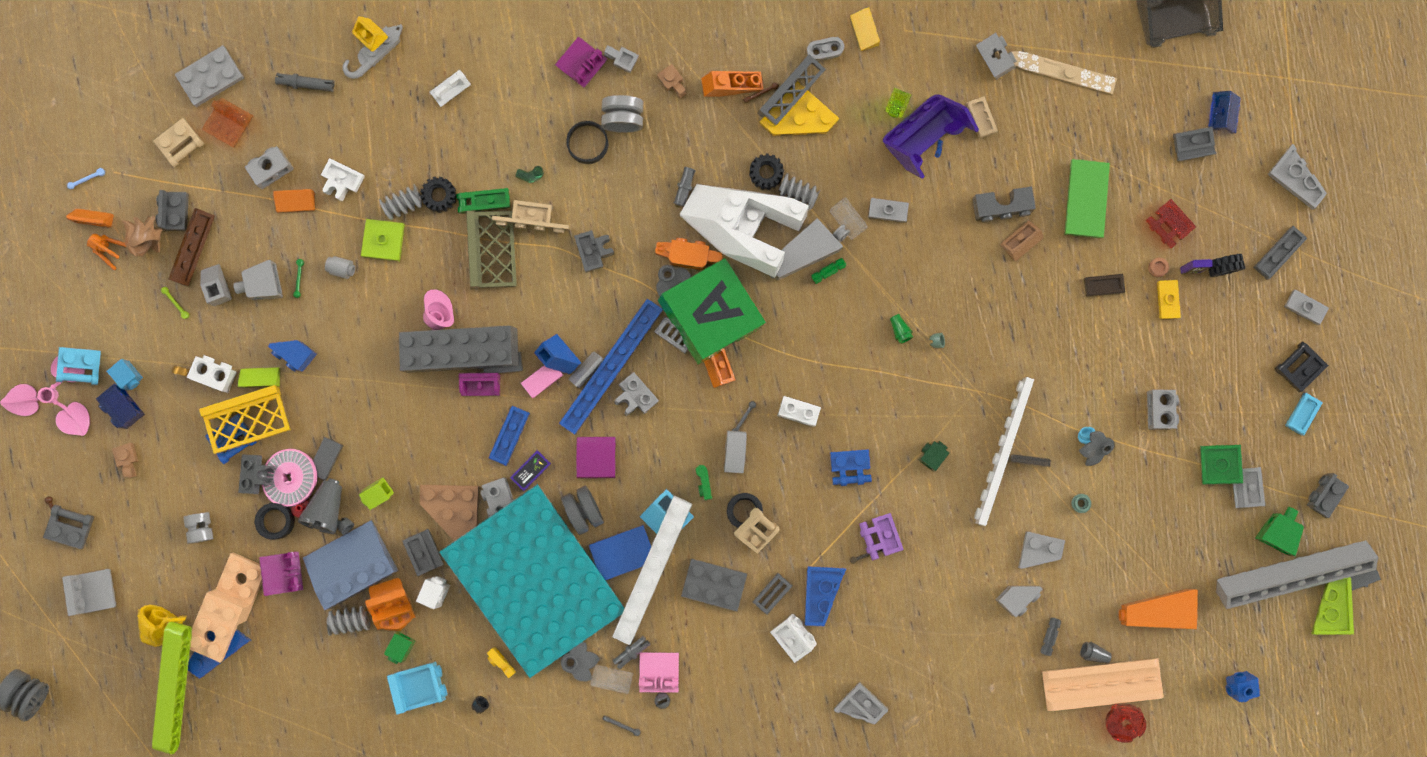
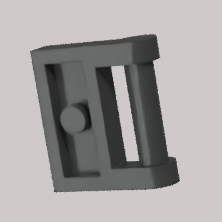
(67, 533)

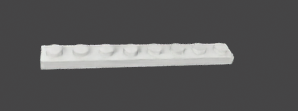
(1000, 459)
(652, 570)

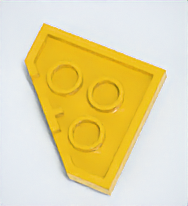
(804, 117)

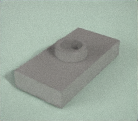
(888, 210)
(1306, 307)

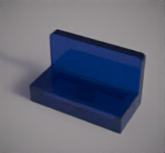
(1224, 111)

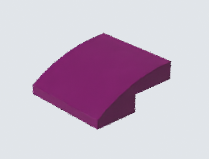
(596, 457)

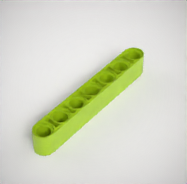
(171, 687)

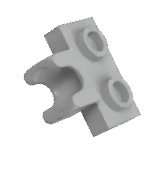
(636, 395)

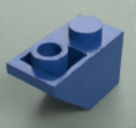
(294, 352)
(557, 355)

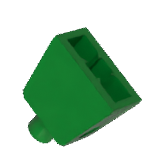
(1282, 532)

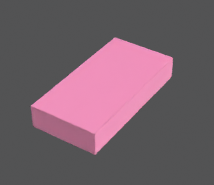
(541, 380)

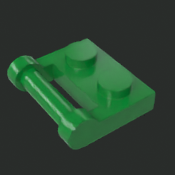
(704, 489)

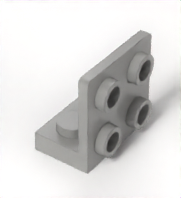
(89, 592)

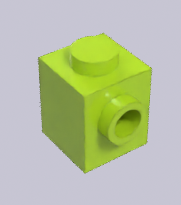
(376, 493)

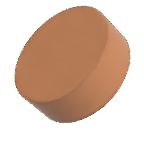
(1158, 267)

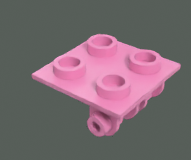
(659, 672)

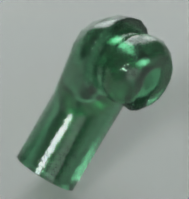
(532, 176)

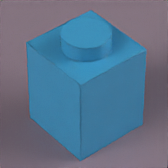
(125, 375)

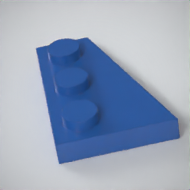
(821, 590)

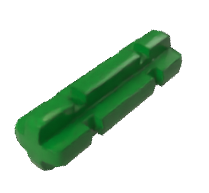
(828, 270)

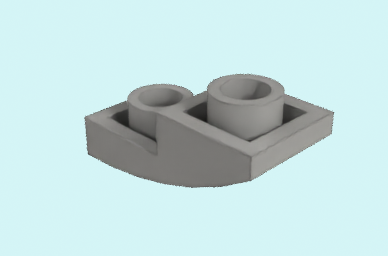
(735, 451)

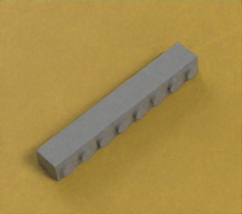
(1296, 574)

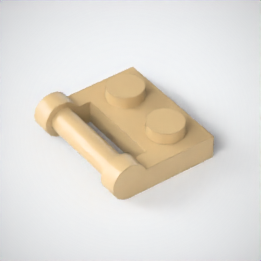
(175, 138)
(751, 535)

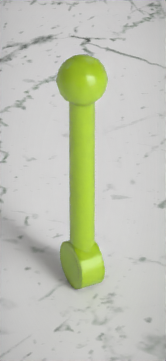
(164, 290)

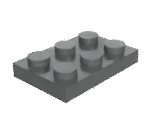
(714, 585)

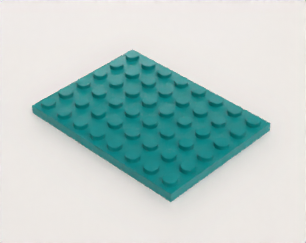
(533, 580)

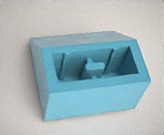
(657, 510)

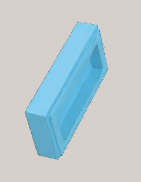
(1303, 414)

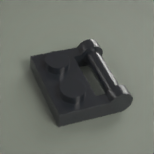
(1306, 371)

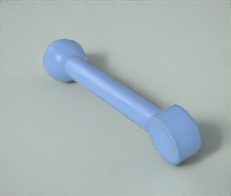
(101, 172)

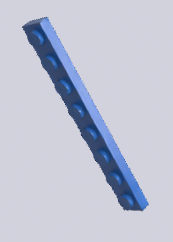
(611, 366)

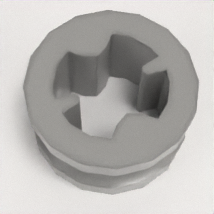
(841, 233)

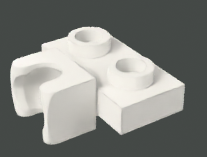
(340, 178)

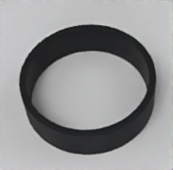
(581, 124)

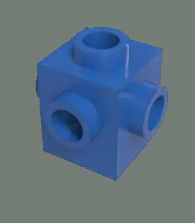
(1242, 686)

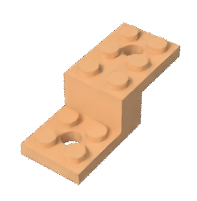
(226, 607)

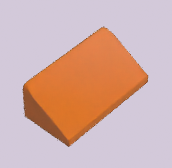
(294, 200)
(91, 217)
(719, 369)

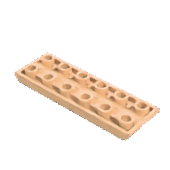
(1102, 684)

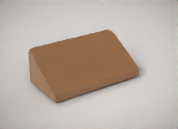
(1022, 240)

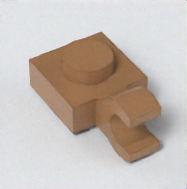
(671, 79)
(125, 457)

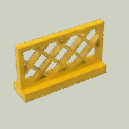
(236, 405)

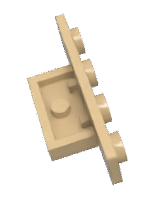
(532, 215)

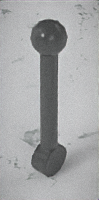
(752, 404)
(636, 732)

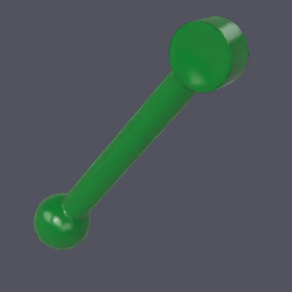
(300, 263)

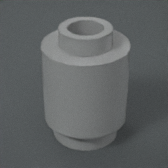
(339, 267)

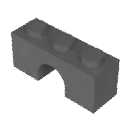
(987, 207)

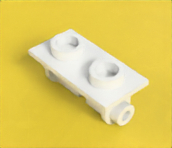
(450, 88)

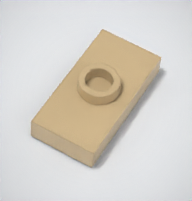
(982, 117)

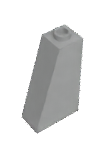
(808, 248)

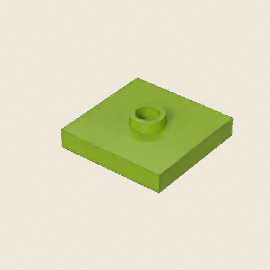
(382, 240)

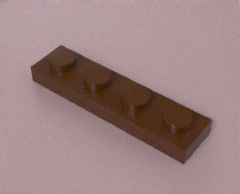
(191, 247)

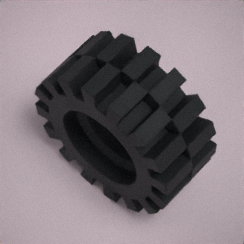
(766, 160)
(442, 205)
(1226, 265)

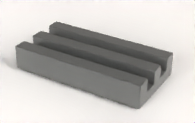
(772, 605)

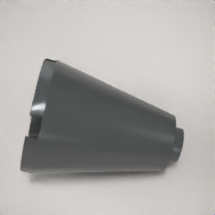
(323, 508)

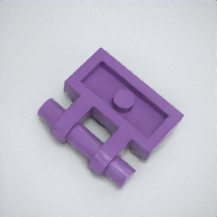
(887, 536)

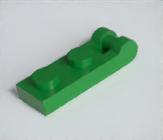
(484, 200)

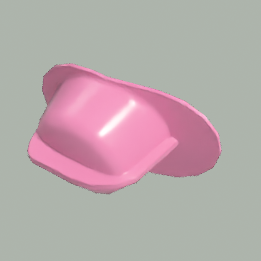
(438, 310)

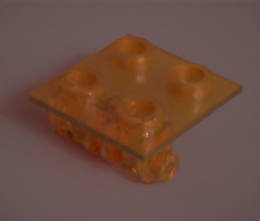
(227, 122)

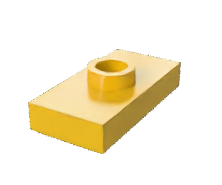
(1168, 299)

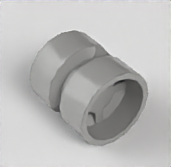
(201, 534)

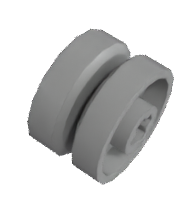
(622, 114)

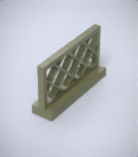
(474, 250)

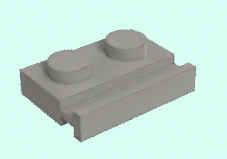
(1251, 491)

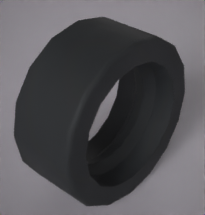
(742, 496)
(259, 521)

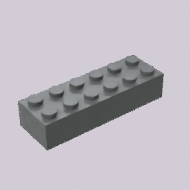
(458, 349)

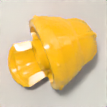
(152, 623)

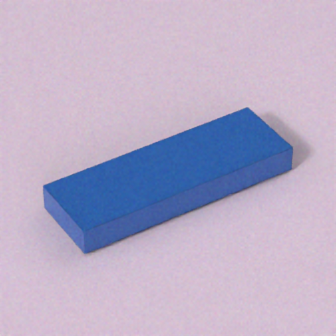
(509, 435)

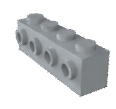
(497, 495)

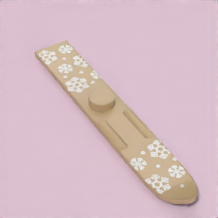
(1064, 72)

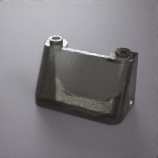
(1178, 18)

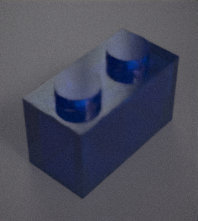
(120, 407)

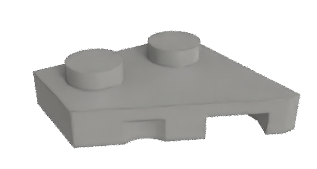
(862, 705)

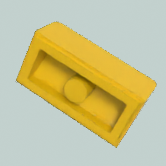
(865, 29)
(369, 33)

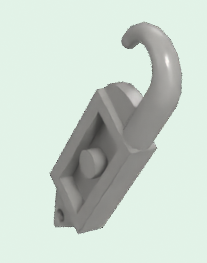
(368, 58)

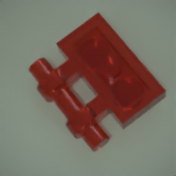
(1175, 220)

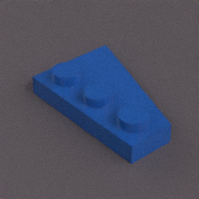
(202, 665)

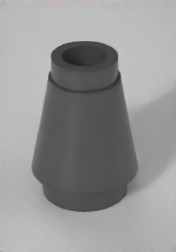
(1095, 653)

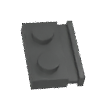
(1194, 143)
(423, 552)

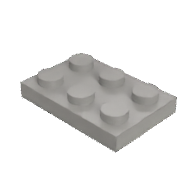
(209, 76)

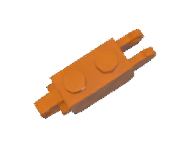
(687, 254)

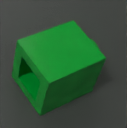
(399, 648)

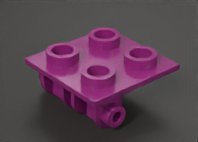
(581, 62)
(281, 573)

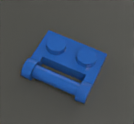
(227, 430)

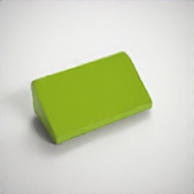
(259, 377)

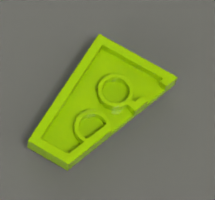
(1335, 609)

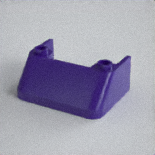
(924, 128)

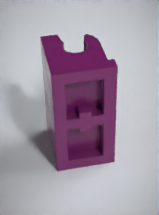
(479, 384)

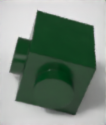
(933, 455)

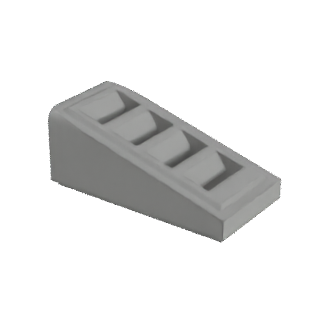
(683, 349)

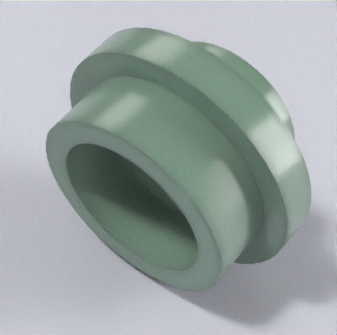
(1087, 503)

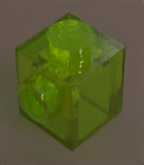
(897, 103)

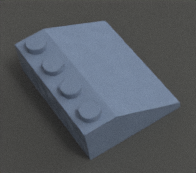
(349, 565)

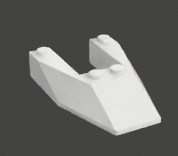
(732, 217)

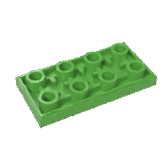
(1087, 198)

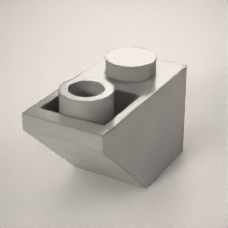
(214, 286)
(1016, 598)

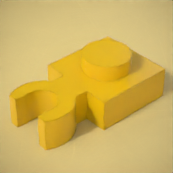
(497, 659)

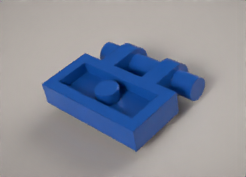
(850, 460)

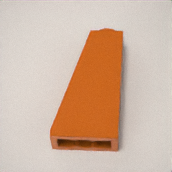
(1163, 611)

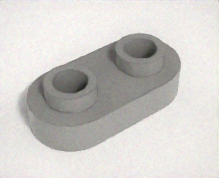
(824, 48)

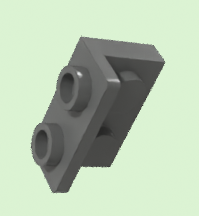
(172, 210)
(1327, 495)

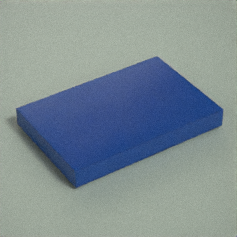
(621, 552)

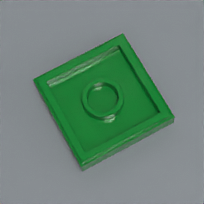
(1221, 464)

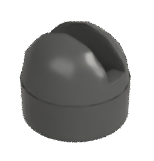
(345, 525)
(661, 696)

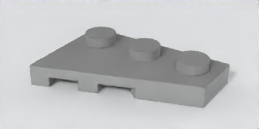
(1296, 178)

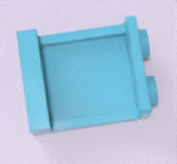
(417, 687)

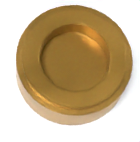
(180, 371)

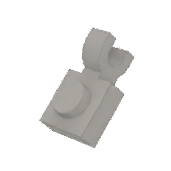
(624, 58)

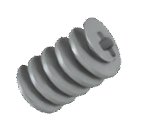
(798, 191)
(401, 203)
(348, 621)

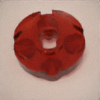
(1125, 712)

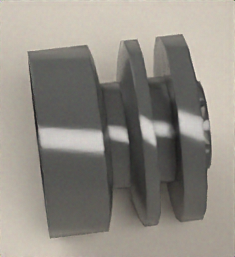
(22, 694)

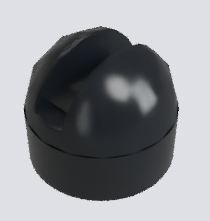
(483, 702)

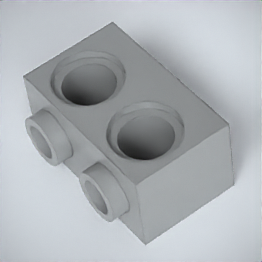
(1156, 409)

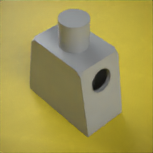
(260, 282)

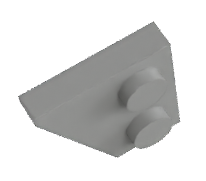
(1040, 549)

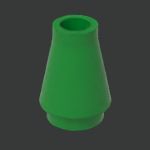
(901, 330)

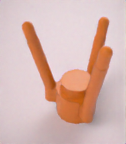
(99, 244)

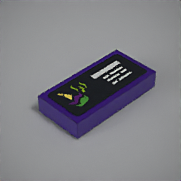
(1196, 266)
(530, 470)

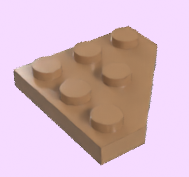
(451, 507)

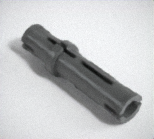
(304, 82)

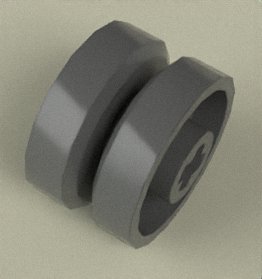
(580, 511)

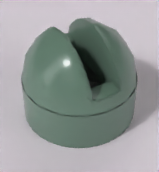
(938, 340)

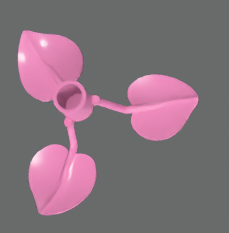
(23, 402)

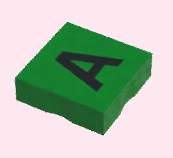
(711, 311)

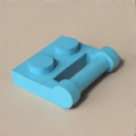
(78, 359)

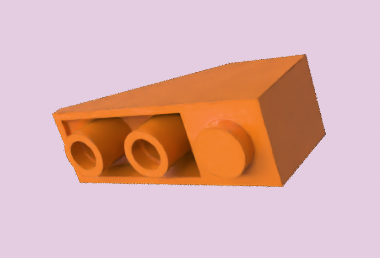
(731, 83)

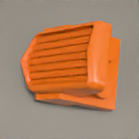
(390, 605)

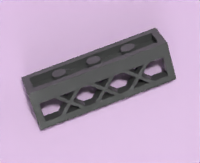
(784, 88)

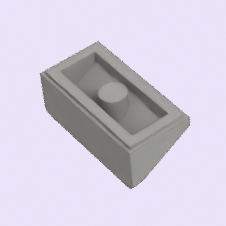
(586, 369)

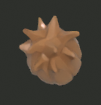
(142, 236)

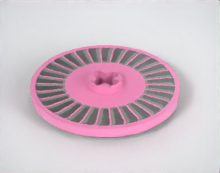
(303, 477)

